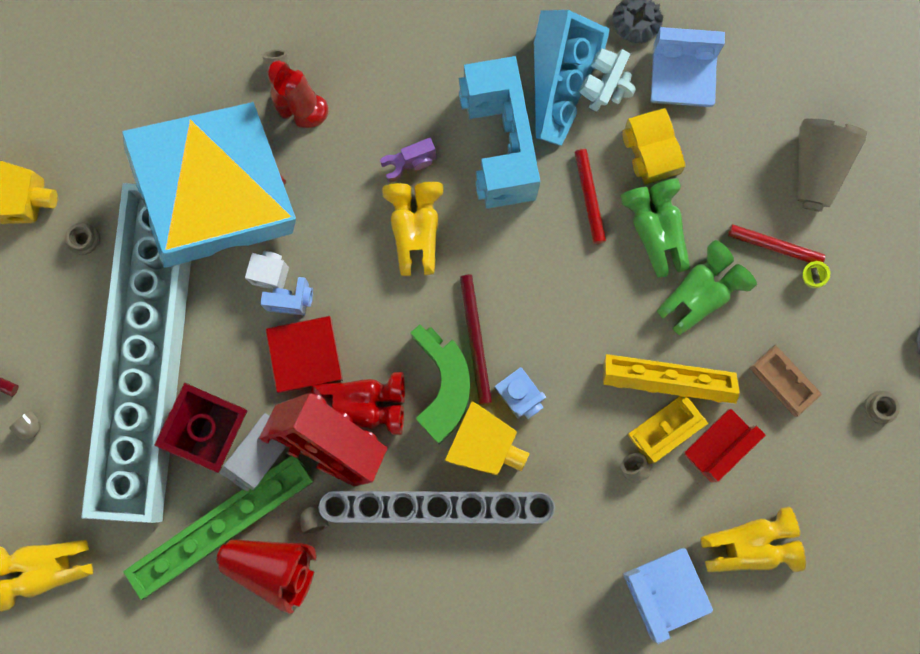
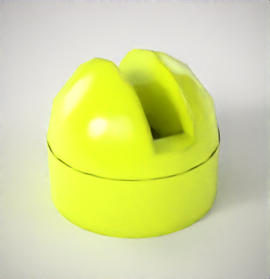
(822, 271)

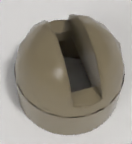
(274, 55)
(26, 426)
(632, 461)
(312, 521)

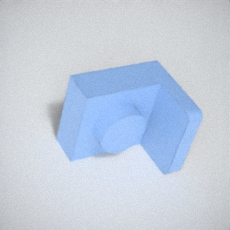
(284, 302)
(520, 394)

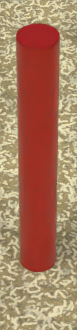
(590, 196)
(775, 244)

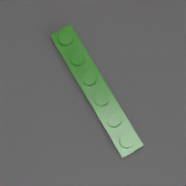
(217, 527)

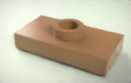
(785, 381)

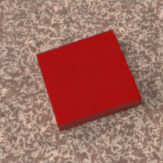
(304, 354)

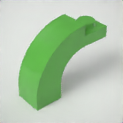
(452, 400)

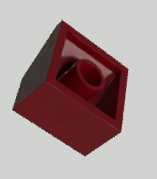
(201, 427)

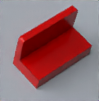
(723, 445)

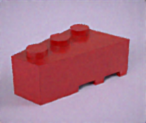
(326, 436)

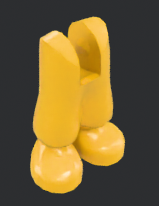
(416, 229)
(750, 546)
(41, 569)

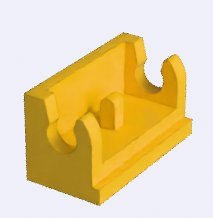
(667, 429)

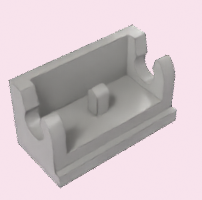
(252, 458)

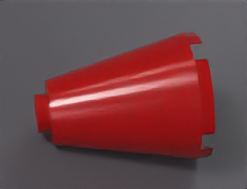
(269, 570)

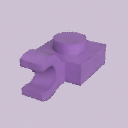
(414, 156)

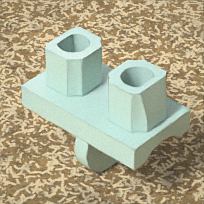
(601, 90)

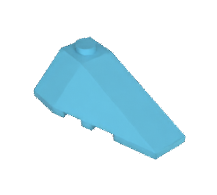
(562, 61)

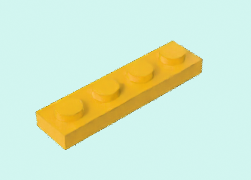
(670, 378)

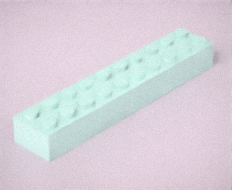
(136, 373)

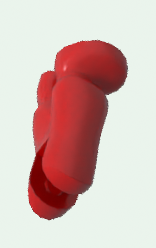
(295, 97)
(360, 398)

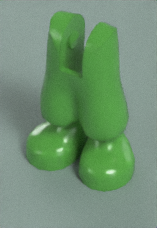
(659, 230)
(700, 290)

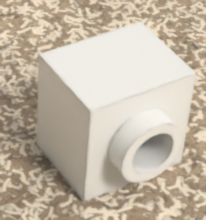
(267, 270)

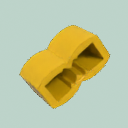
(654, 146)

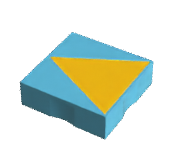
(208, 183)

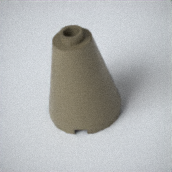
(825, 160)

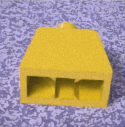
(22, 194)
(485, 443)

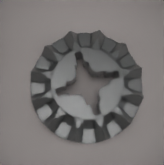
(644, 30)

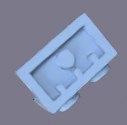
(685, 66)
(667, 593)

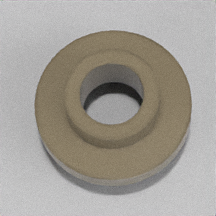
(75, 232)
(891, 407)

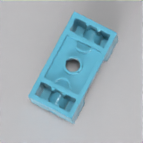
(496, 89)

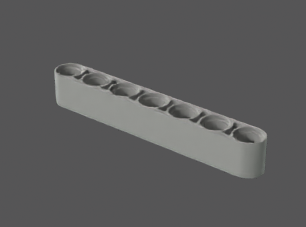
(420, 514)

